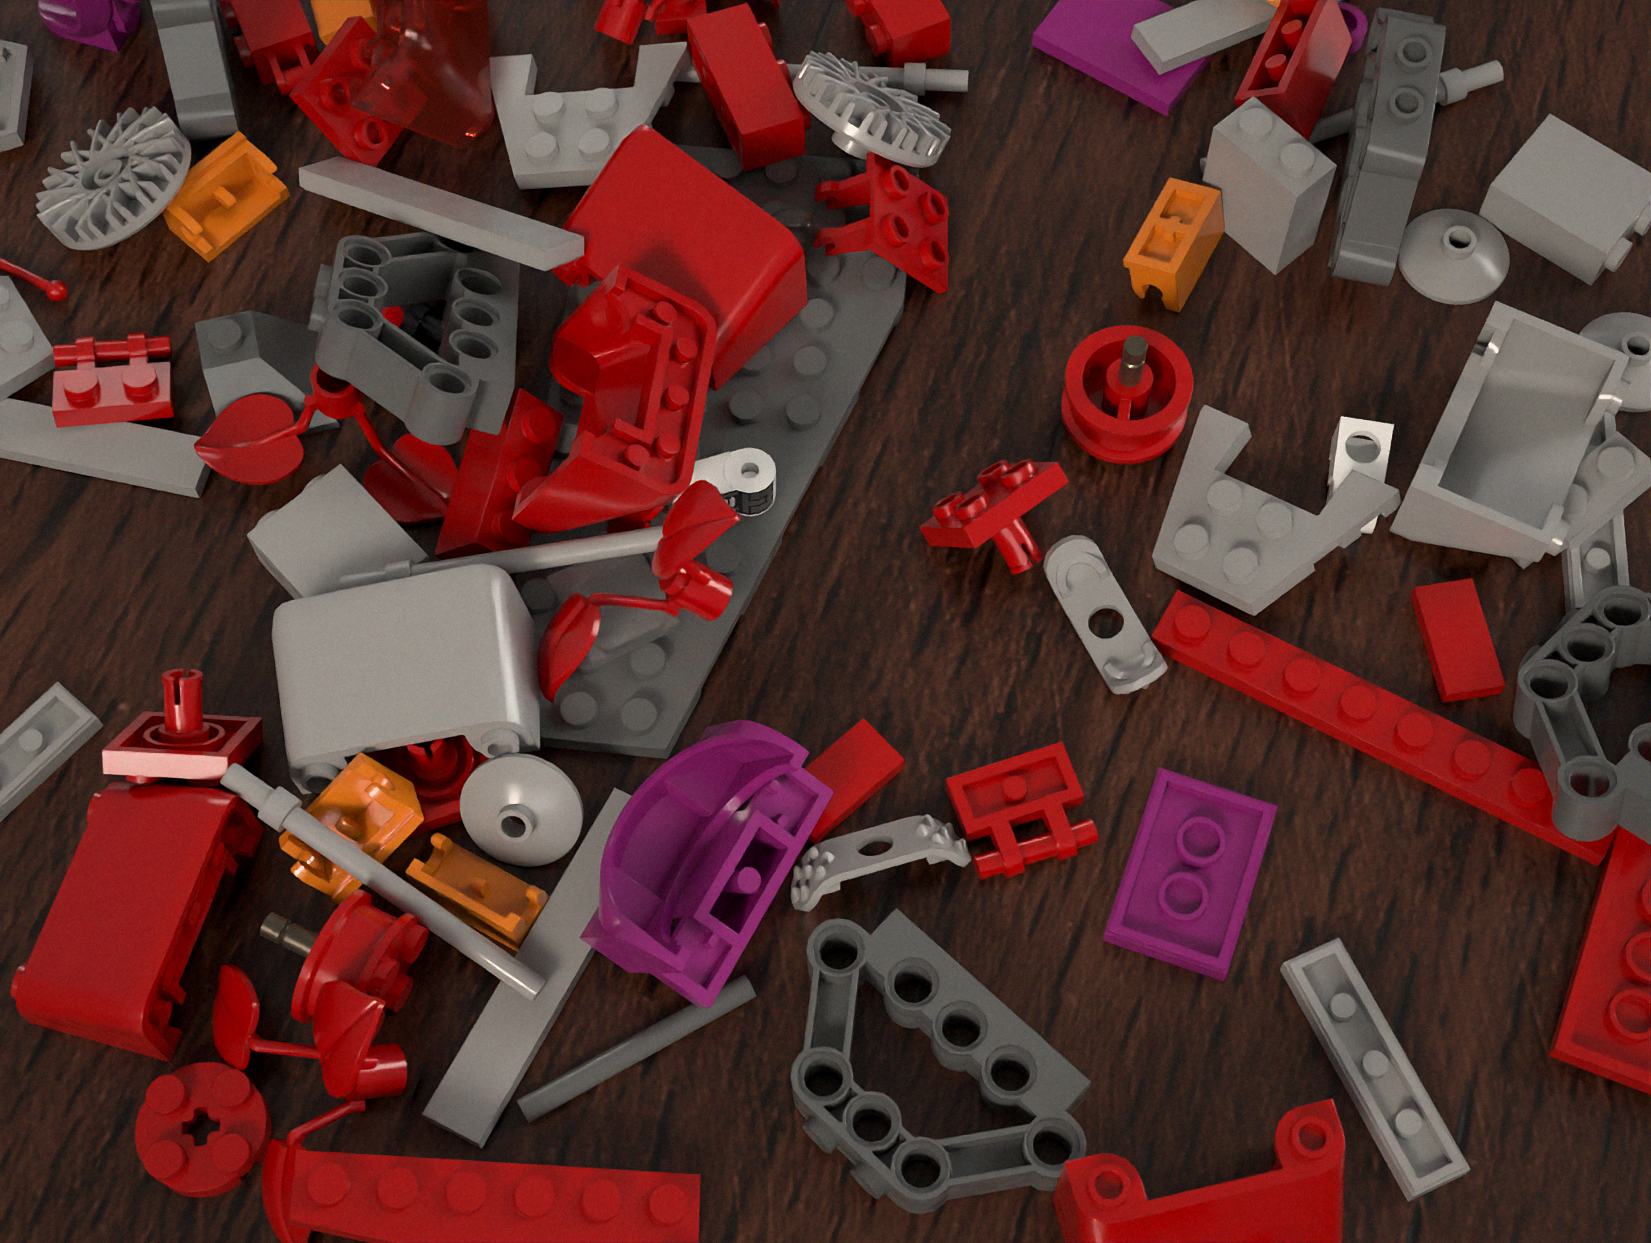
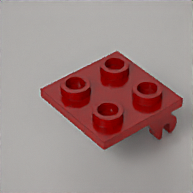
(904, 222)

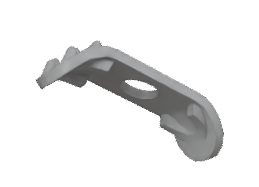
(1087, 585)
(838, 858)

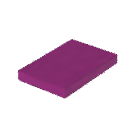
(1098, 42)
(1190, 874)

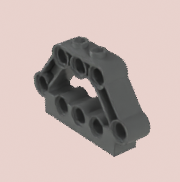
(198, 67)
(1386, 144)
(476, 359)
(1548, 709)
(964, 1163)

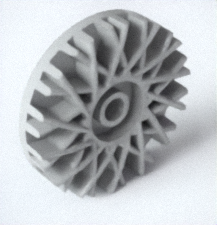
(868, 113)
(116, 183)

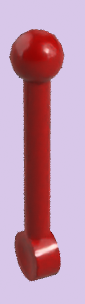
(55, 290)

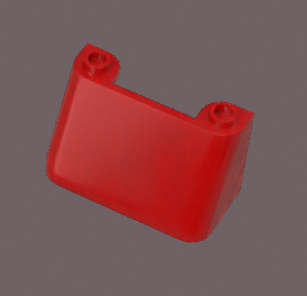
(694, 235)
(644, 379)
(133, 913)
(1294, 1202)

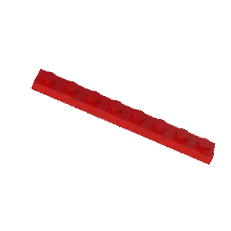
(1366, 718)

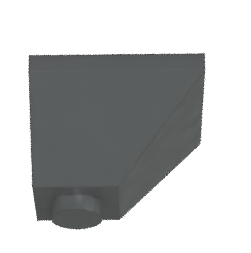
(259, 356)

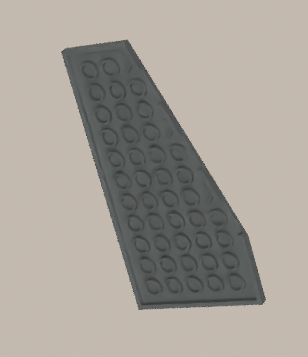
(781, 401)

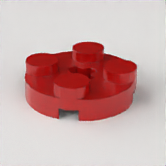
(230, 1153)

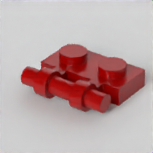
(117, 392)
(1016, 793)

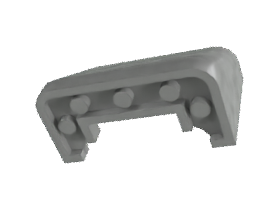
(1512, 439)
(406, 669)

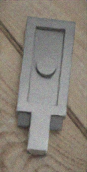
(1602, 488)

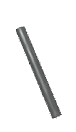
(633, 1050)

